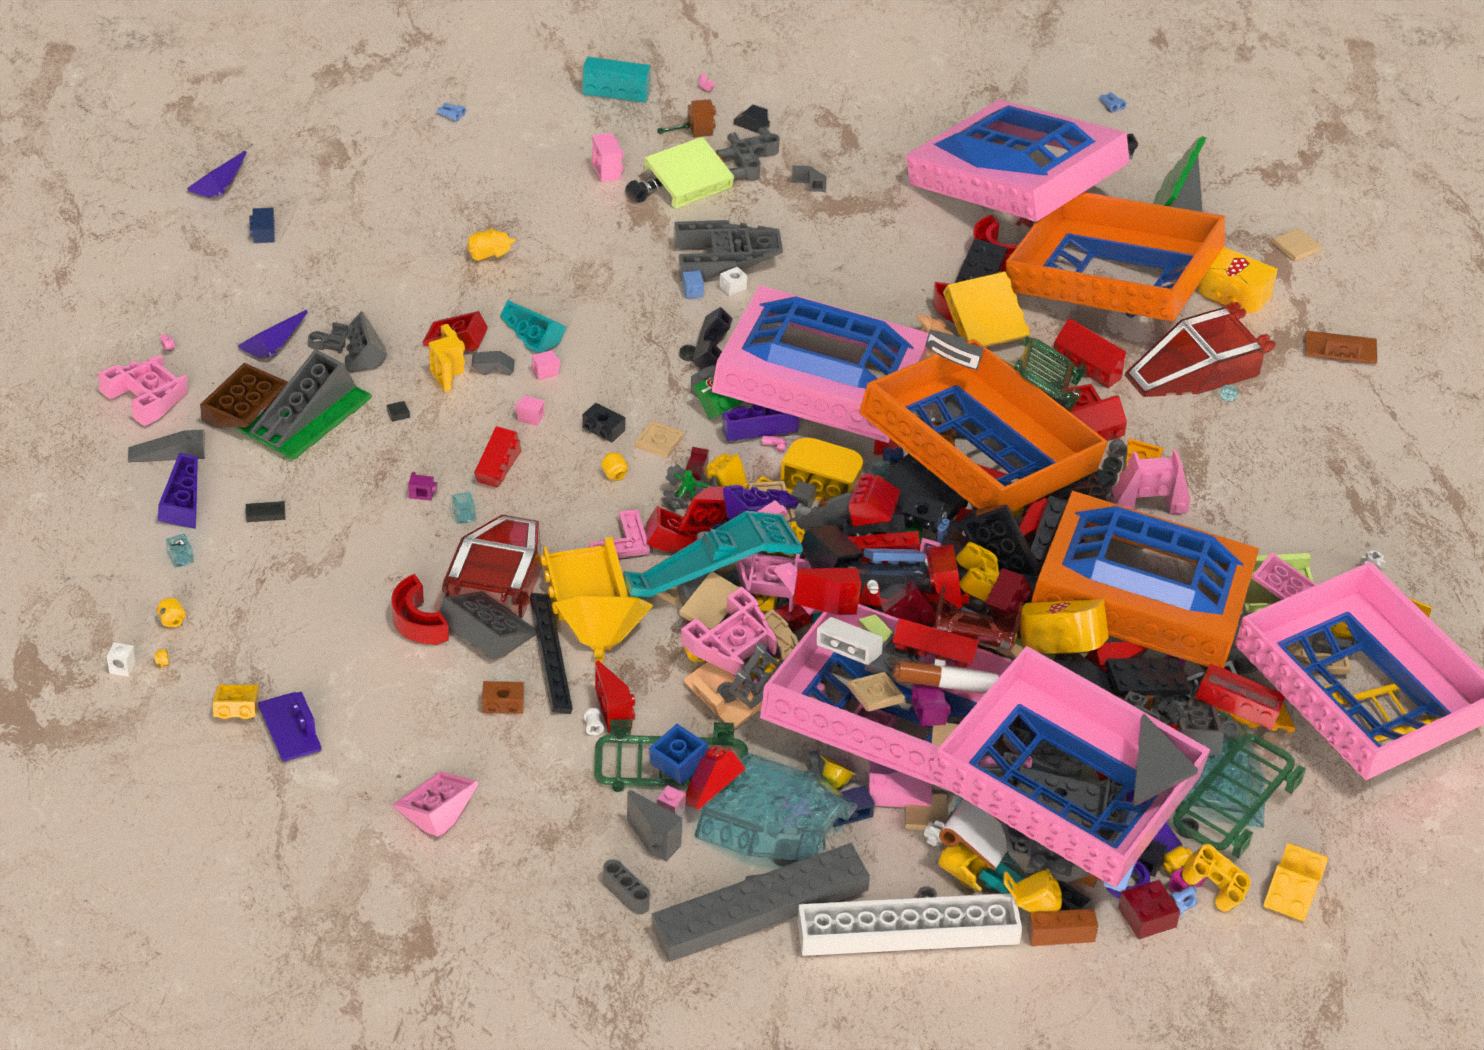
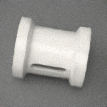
(594, 724)

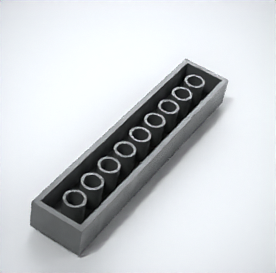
(759, 902)

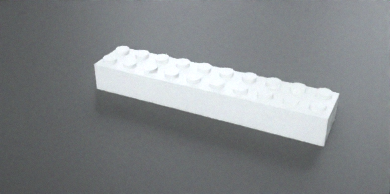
(908, 924)

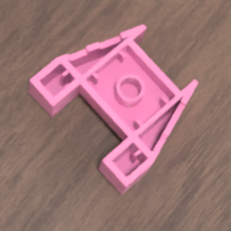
(148, 380)
(1151, 479)
(758, 574)
(734, 637)

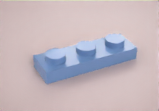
(894, 555)

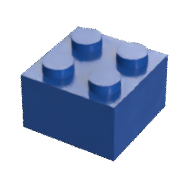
(677, 753)

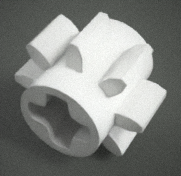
(1374, 557)
(932, 832)

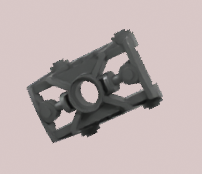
(743, 675)

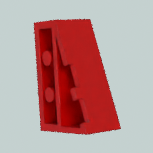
(498, 457)

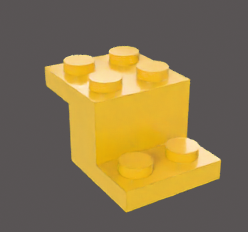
(446, 357)
(1296, 881)

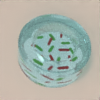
(1229, 393)

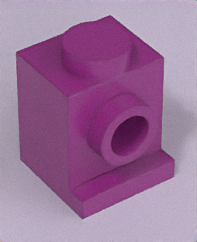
(422, 487)

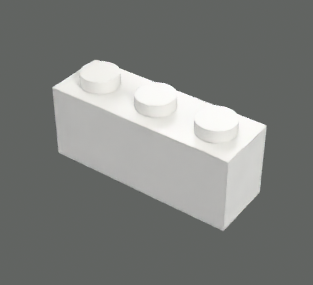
(849, 641)

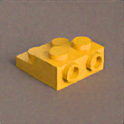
(235, 701)

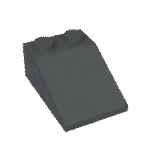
(654, 825)

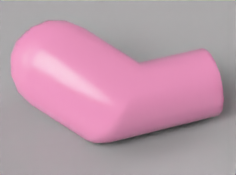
(703, 83)
(168, 343)
(775, 441)

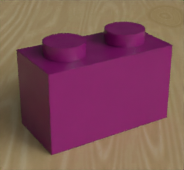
(930, 705)

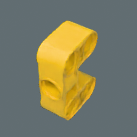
(982, 570)
(1229, 878)

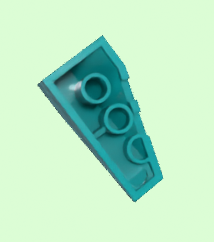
(532, 328)

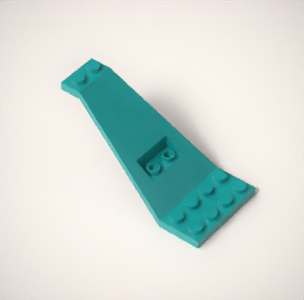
(721, 546)

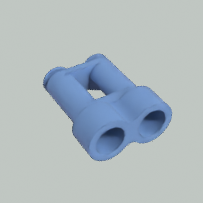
(1113, 102)
(452, 111)
(942, 530)
(1179, 897)

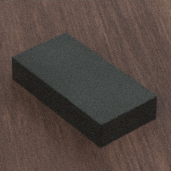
(265, 511)

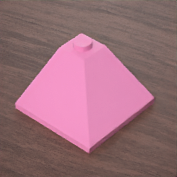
(1281, 578)
(896, 788)
(437, 802)

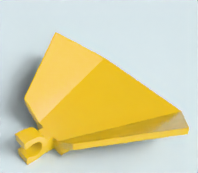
(602, 620)

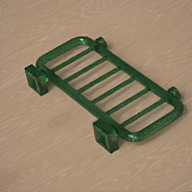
(1070, 371)
(621, 733)
(1242, 841)

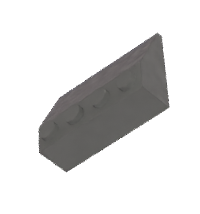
(485, 623)

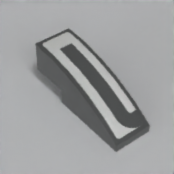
(954, 349)

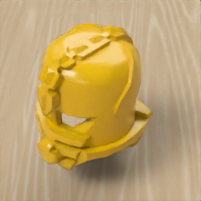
(488, 244)
(962, 864)

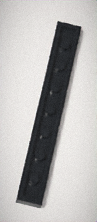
(551, 653)

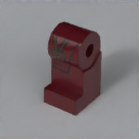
(697, 462)

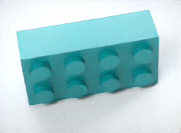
(616, 79)

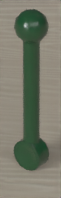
(661, 130)

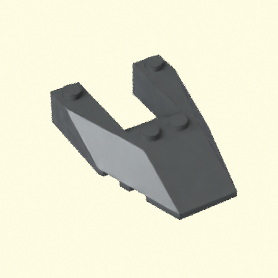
(730, 244)

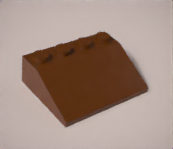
(241, 397)

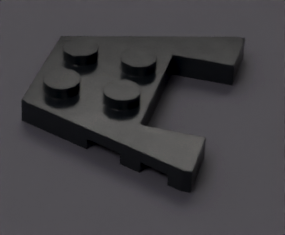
(1087, 485)

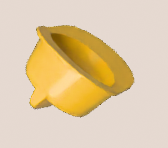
(835, 772)

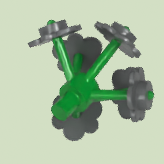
(689, 485)

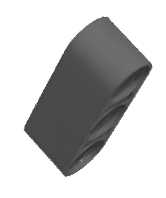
(626, 886)

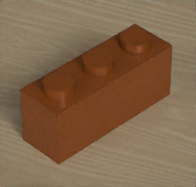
(1062, 927)

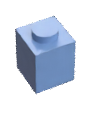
(693, 284)

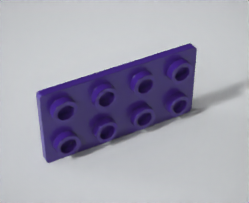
(290, 725)

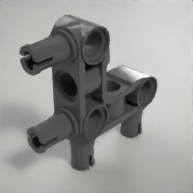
(747, 150)

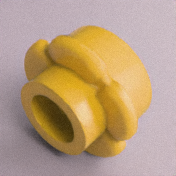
(161, 657)

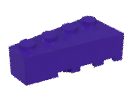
(757, 422)
(179, 497)

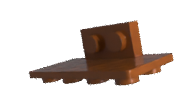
(1341, 347)

